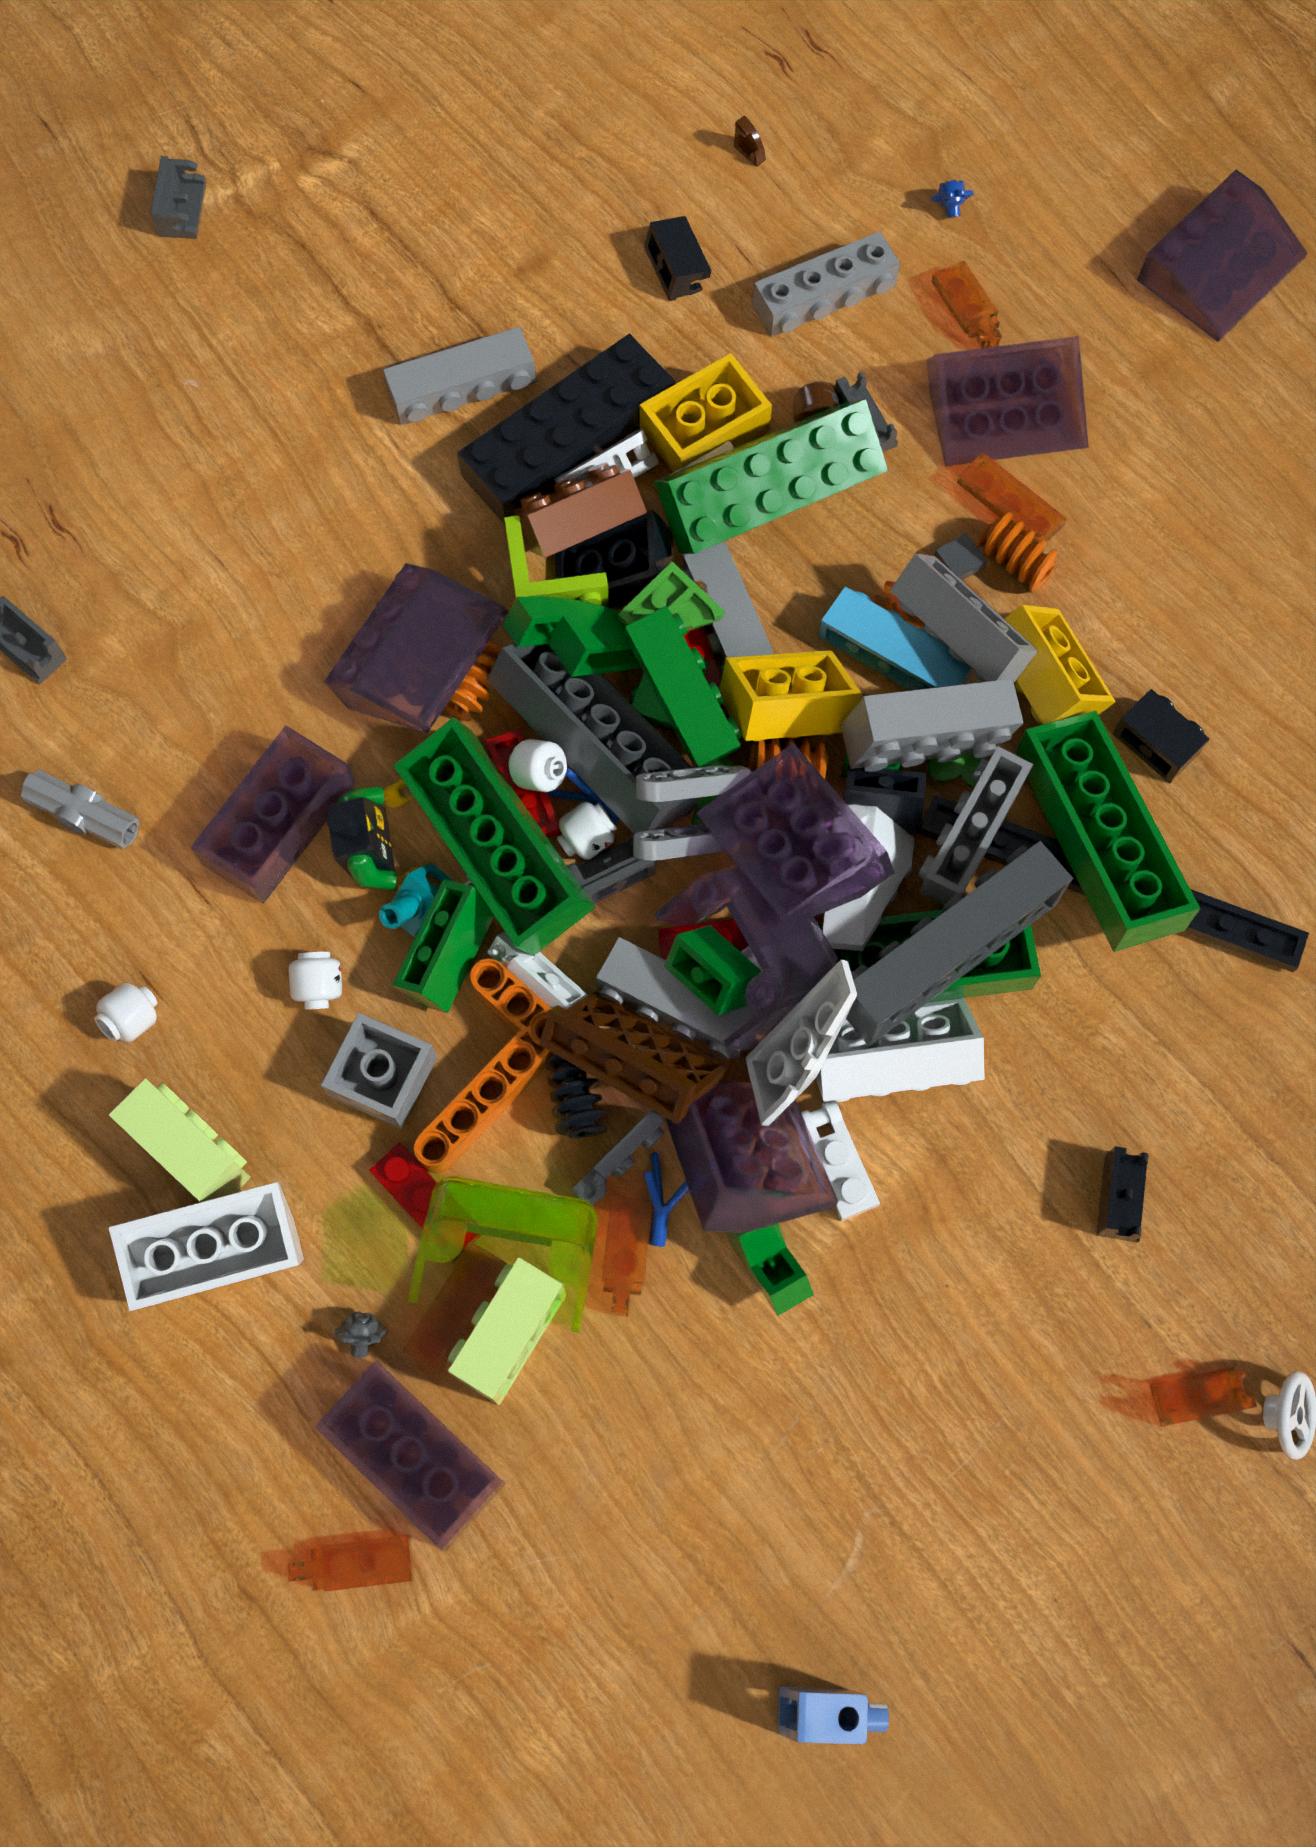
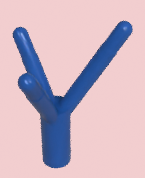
(589, 796)
(660, 1210)

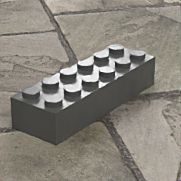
(596, 729)
(955, 940)

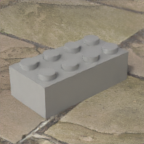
(931, 724)

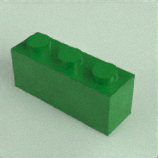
(444, 946)

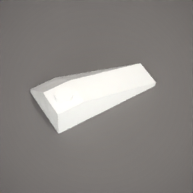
(855, 922)
(800, 1043)

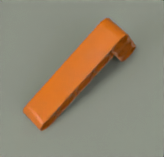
(495, 1072)

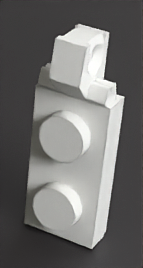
(537, 973)

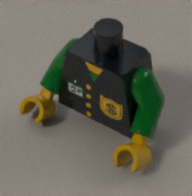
(362, 835)

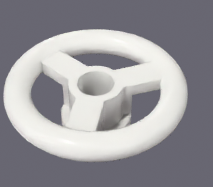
(1293, 1411)

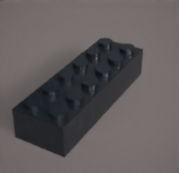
(563, 426)

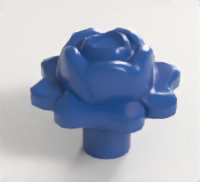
(952, 195)

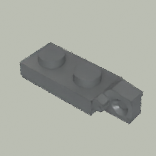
(619, 1159)

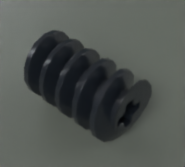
(573, 1099)

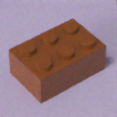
(579, 509)

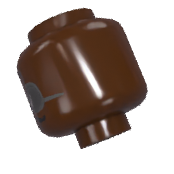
(814, 399)

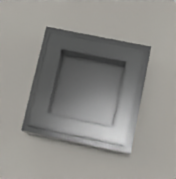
(961, 557)

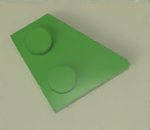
(681, 596)

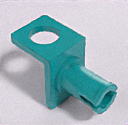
(412, 900)

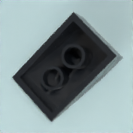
(627, 553)

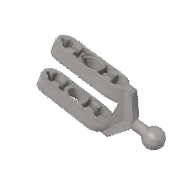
(679, 785)

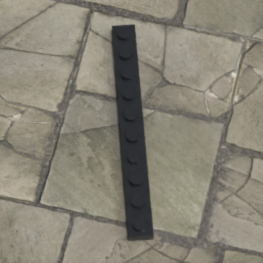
(1214, 922)

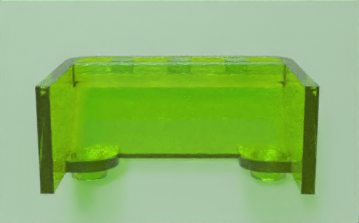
(512, 1214)

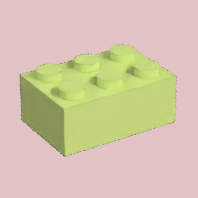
(181, 1141)
(506, 1330)

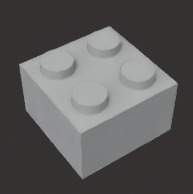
(379, 1070)

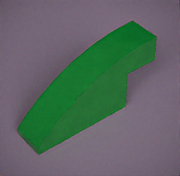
(580, 633)
(772, 1267)

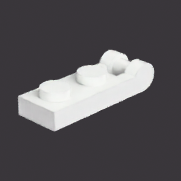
(616, 455)
(841, 1162)

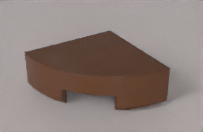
(748, 141)

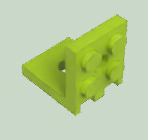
(586, 588)

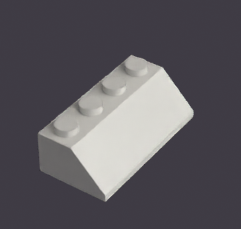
(924, 1051)
(206, 1245)

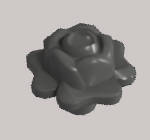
(360, 1332)

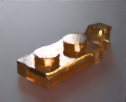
(968, 303)
(626, 1251)
(356, 1564)

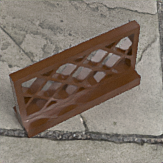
(633, 1071)

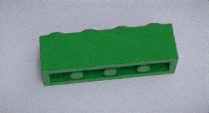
(682, 688)

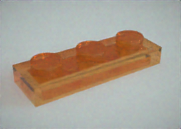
(1006, 494)
(454, 1308)

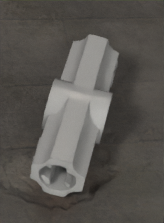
(80, 809)

